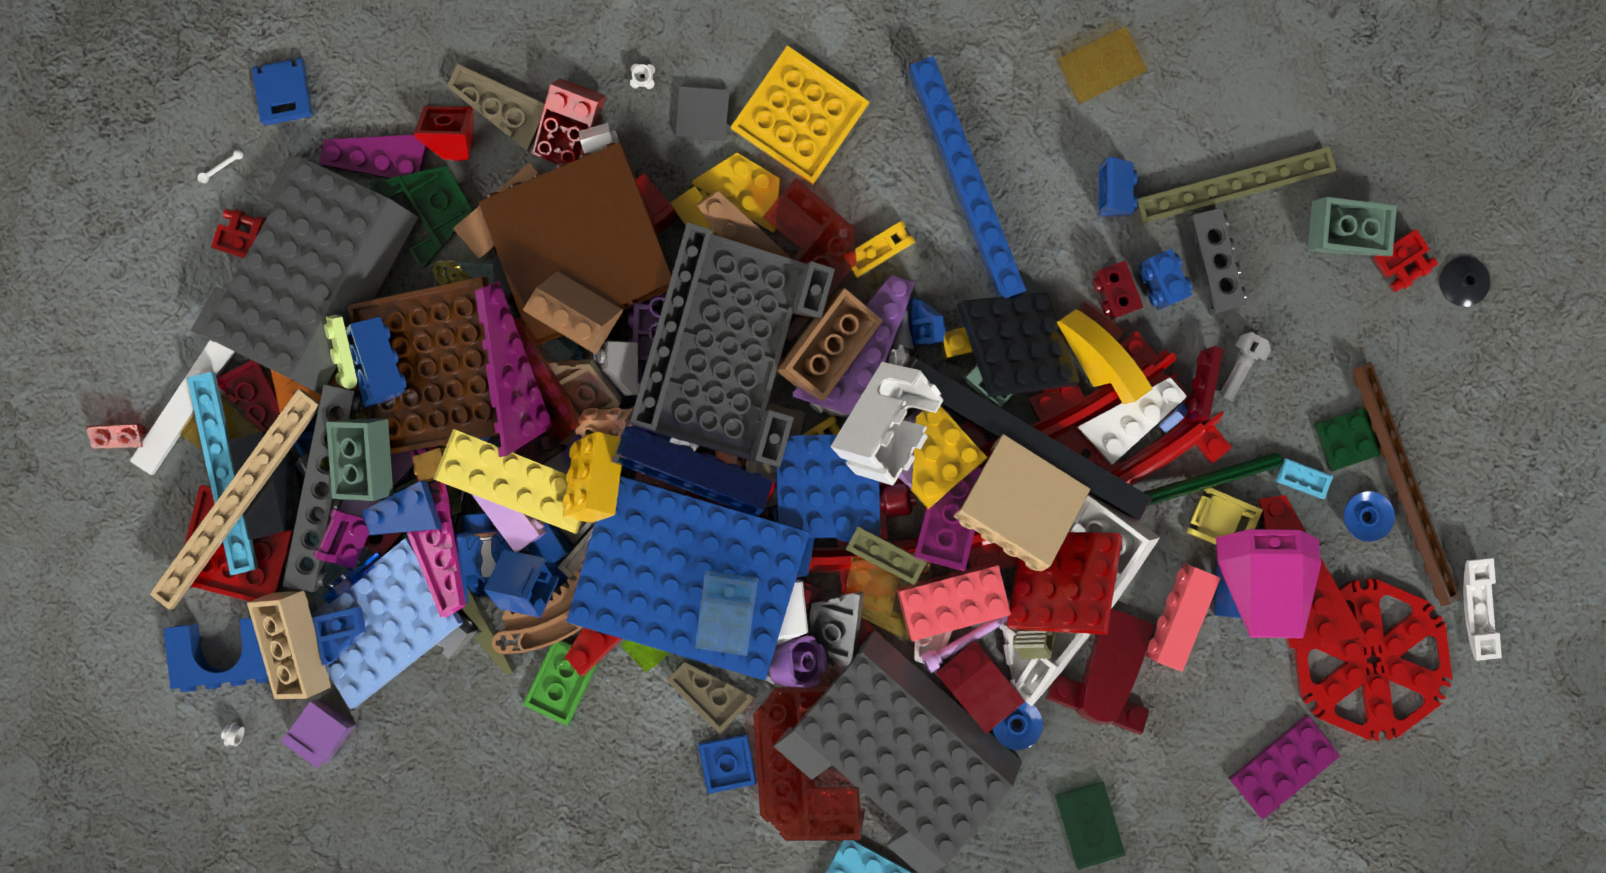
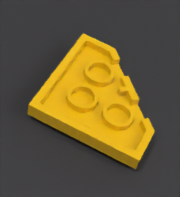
(944, 457)

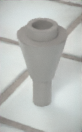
(904, 336)

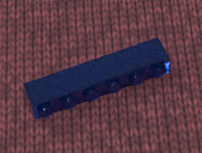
(692, 471)

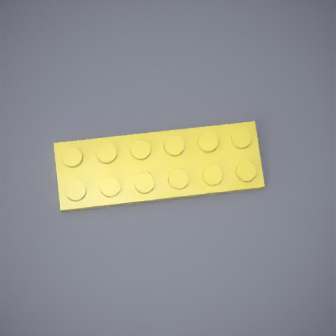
(505, 480)

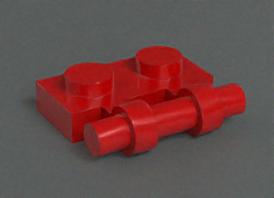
(233, 240)
(1406, 250)

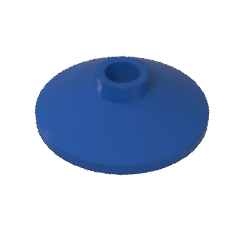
(1380, 516)
(1024, 735)

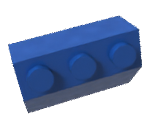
(374, 362)

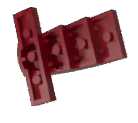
(1109, 676)

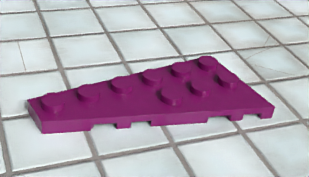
(509, 374)

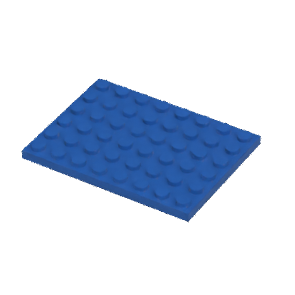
(651, 565)

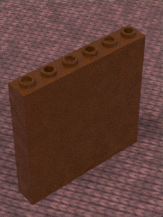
(584, 224)

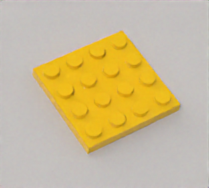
(800, 115)

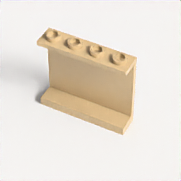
(1022, 504)

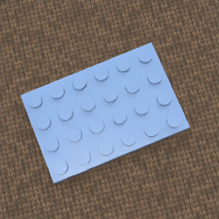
(398, 624)

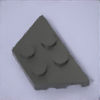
(836, 627)

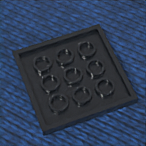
(1017, 344)

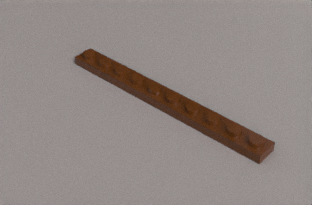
(1406, 484)

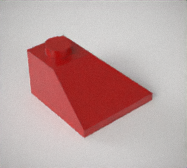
(447, 131)

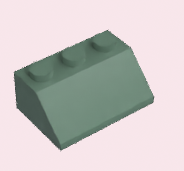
(360, 459)

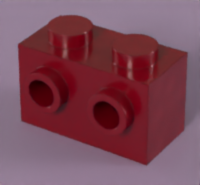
(1121, 289)

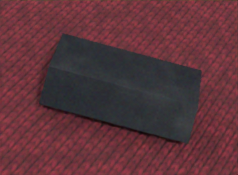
(278, 501)

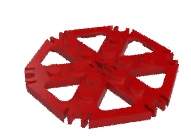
(1374, 682)

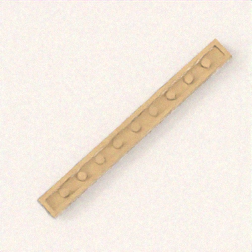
(235, 499)

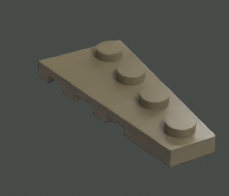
(503, 106)

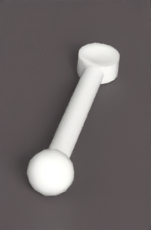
(204, 177)

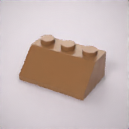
(573, 311)

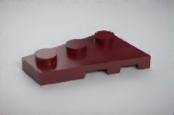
(252, 392)

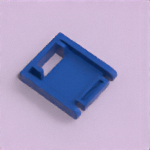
(281, 85)

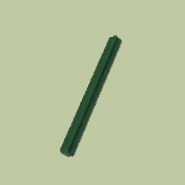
(1214, 478)

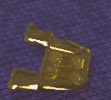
(879, 594)

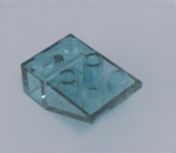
(726, 612)

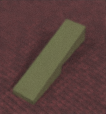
(479, 616)

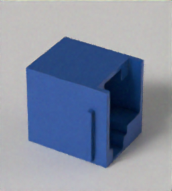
(521, 583)

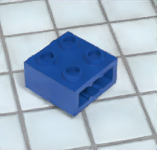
(1164, 279)

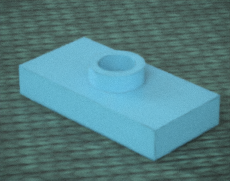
(1304, 478)

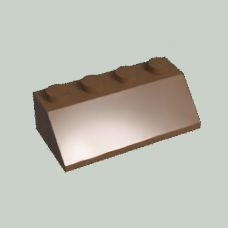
(829, 345)

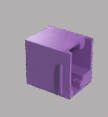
(318, 732)

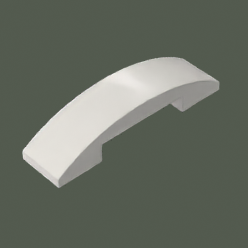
(1479, 610)

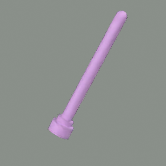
(934, 659)

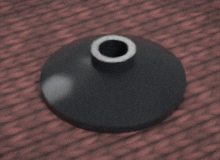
(1453, 281)

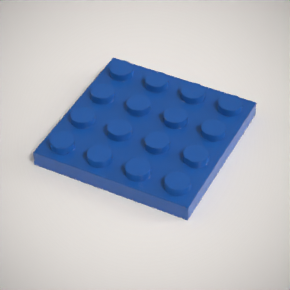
(822, 492)

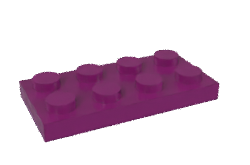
(941, 535)
(1284, 767)

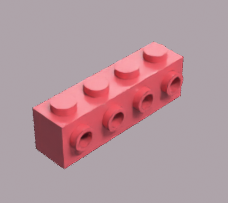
(1182, 617)

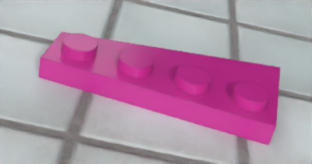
(440, 563)

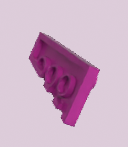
(375, 155)

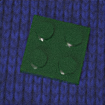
(1347, 439)

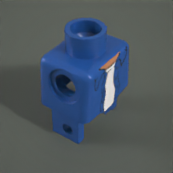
(478, 547)

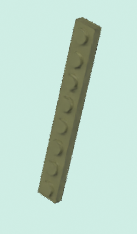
(1235, 185)

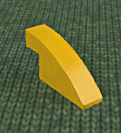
(1103, 357)

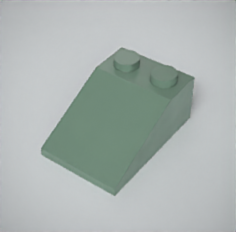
(1352, 227)

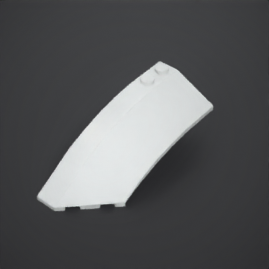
(1034, 676)

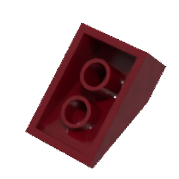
(980, 687)

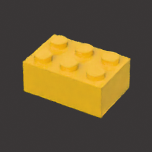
(592, 479)

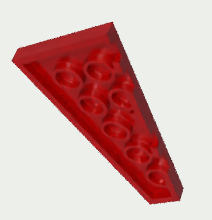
(1329, 613)

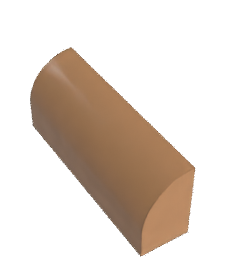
(474, 229)

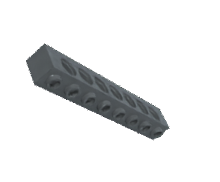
(297, 573)

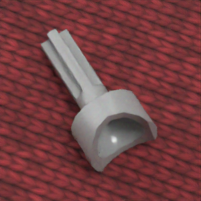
(1244, 362)

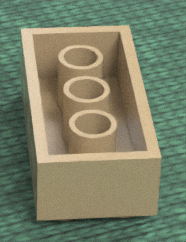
(289, 645)

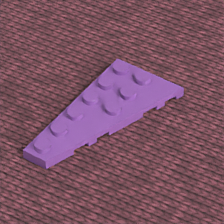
(890, 306)

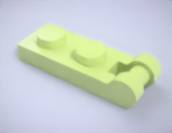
(341, 352)

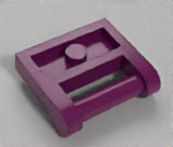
(348, 542)

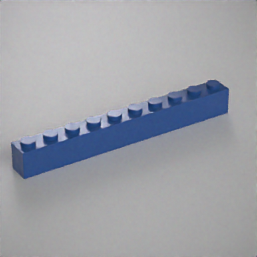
(966, 178)

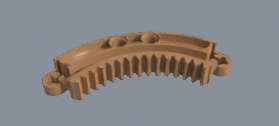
(542, 631)

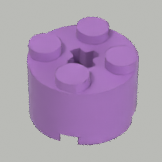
(798, 662)

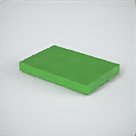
(557, 685)

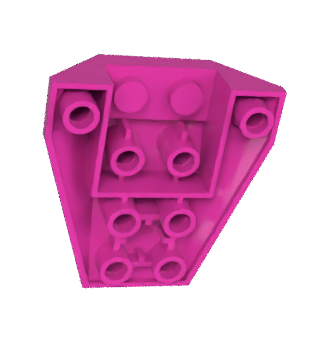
(1271, 579)

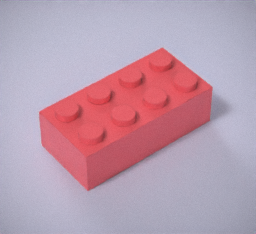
(953, 601)

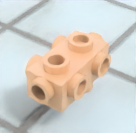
(604, 420)

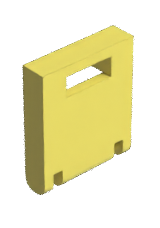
(1221, 515)

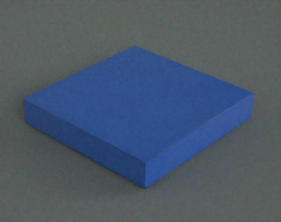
(727, 763)

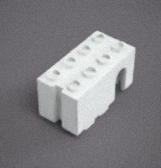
(875, 435)

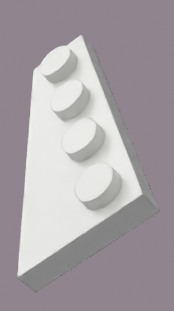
(1126, 424)

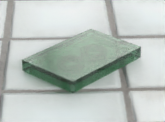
(1090, 825)

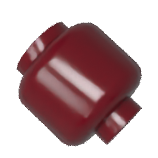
(897, 499)

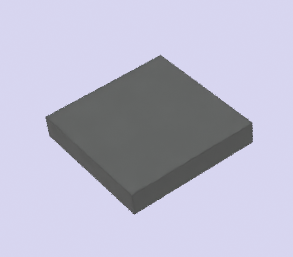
(702, 113)

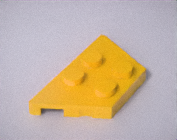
(744, 185)

